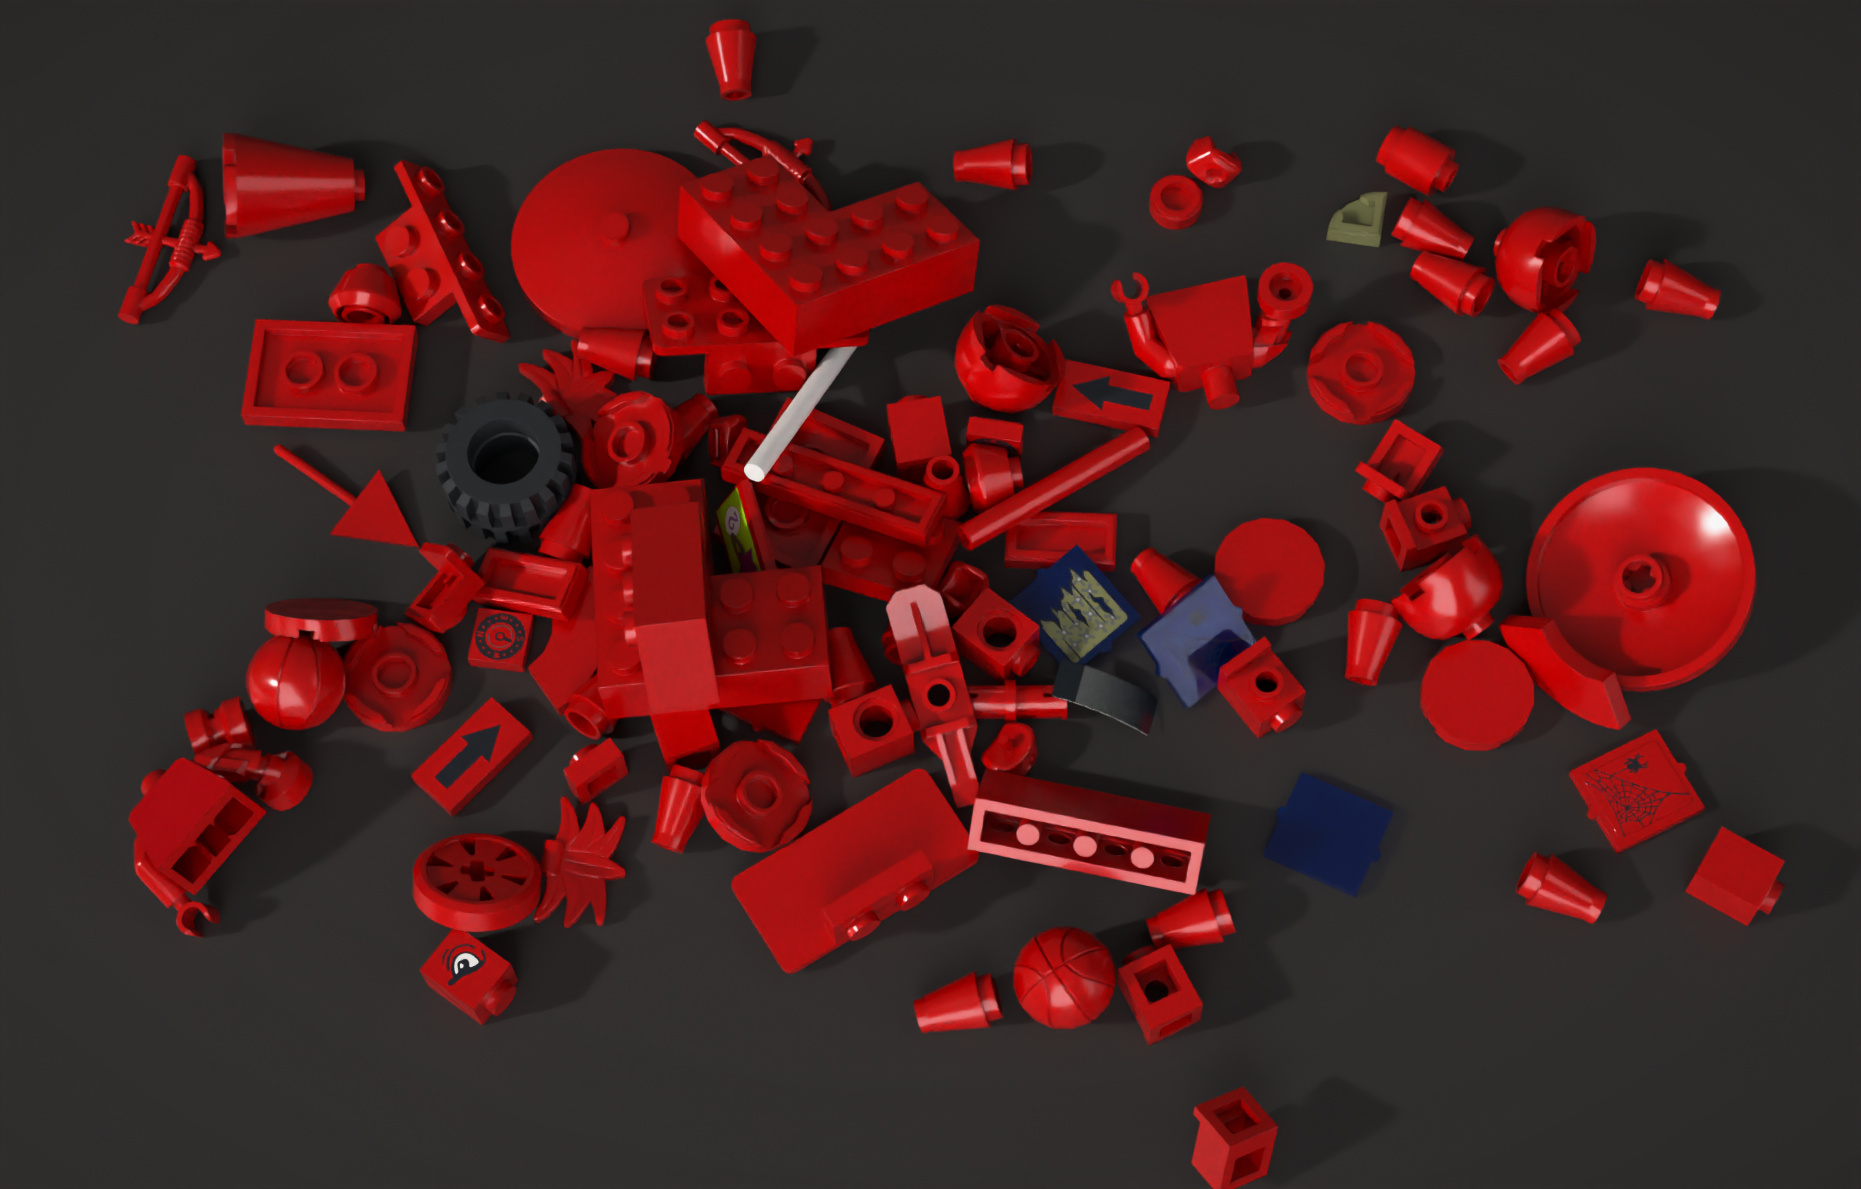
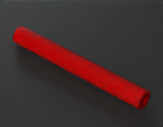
(1053, 488)

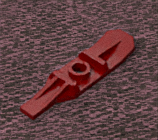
(931, 659)

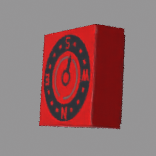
(997, 433)
(501, 640)

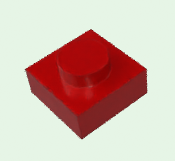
(595, 770)

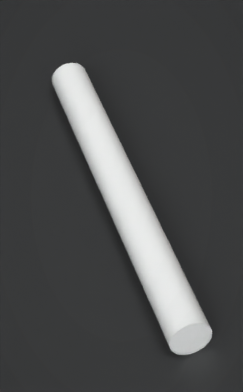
(797, 412)

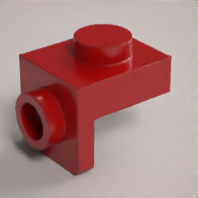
(1399, 464)
(446, 596)

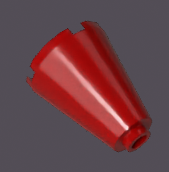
(283, 185)

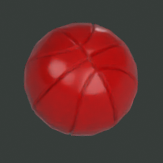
(296, 681)
(1064, 977)

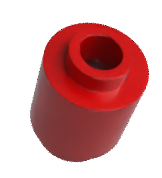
(1418, 160)

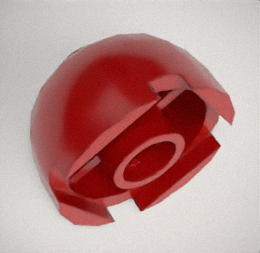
(1542, 257)
(1006, 361)
(1453, 593)

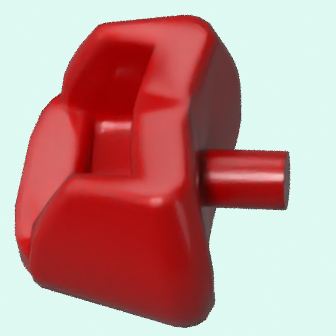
(1212, 164)
(722, 437)
(961, 587)
(1012, 750)

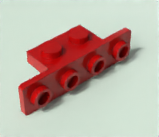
(434, 260)

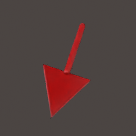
(371, 515)

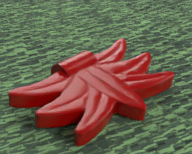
(572, 389)
(579, 865)

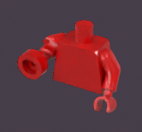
(1206, 332)
(198, 818)

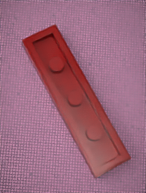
(841, 490)

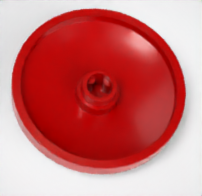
(597, 235)
(1644, 576)

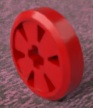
(476, 882)

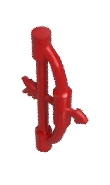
(719, 142)
(185, 247)

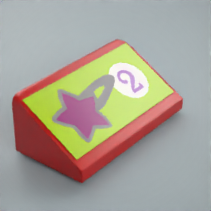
(744, 531)

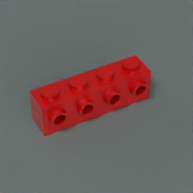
(1089, 831)

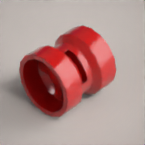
(225, 725)

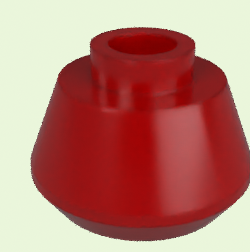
(366, 296)
(990, 475)

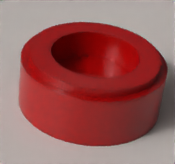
(1176, 202)

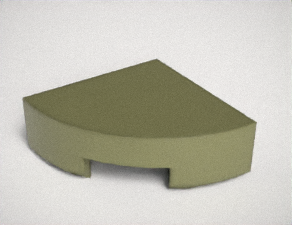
(1359, 221)

